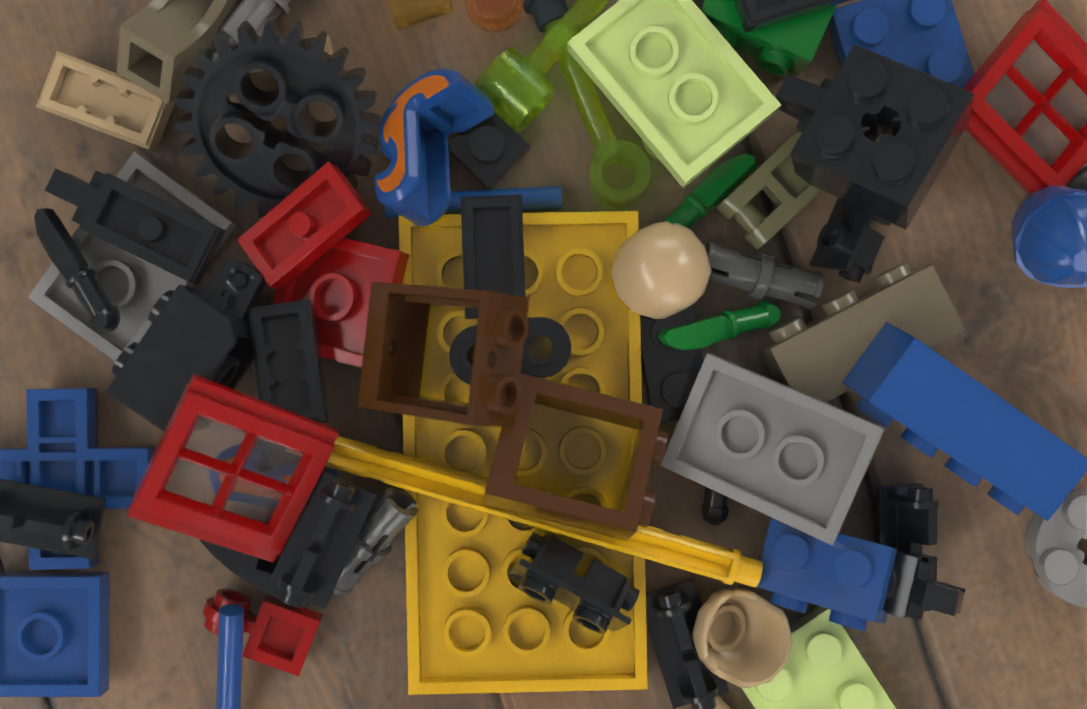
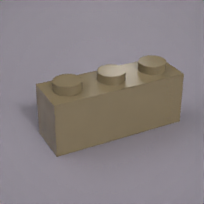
(824, 351)

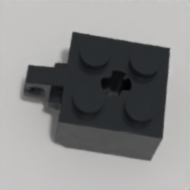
(866, 99)
(190, 334)

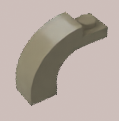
(164, 39)

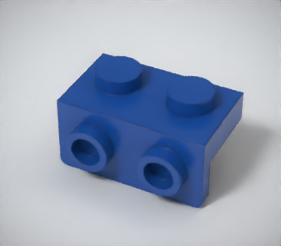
(841, 577)

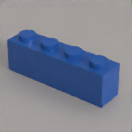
(966, 421)

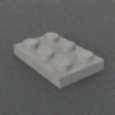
(125, 278)
(772, 448)

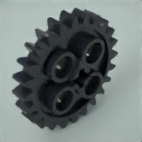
(303, 76)

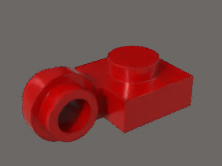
(278, 634)

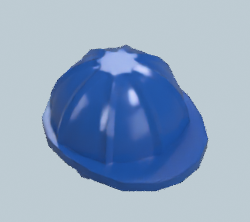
(1052, 236)

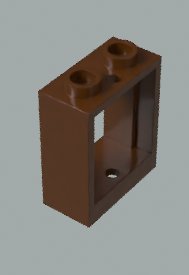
(394, 379)
(647, 452)

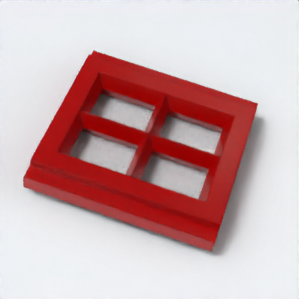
(1034, 101)
(232, 470)

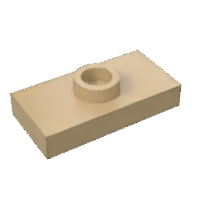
(104, 102)

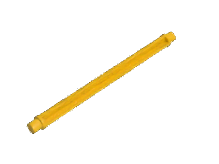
(469, 491)

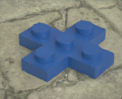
(66, 457)

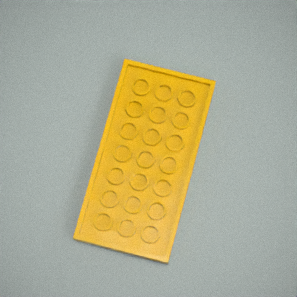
(464, 611)

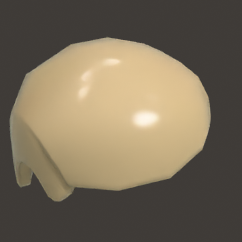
(661, 270)
(742, 637)

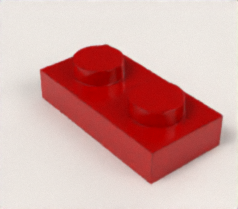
(304, 226)

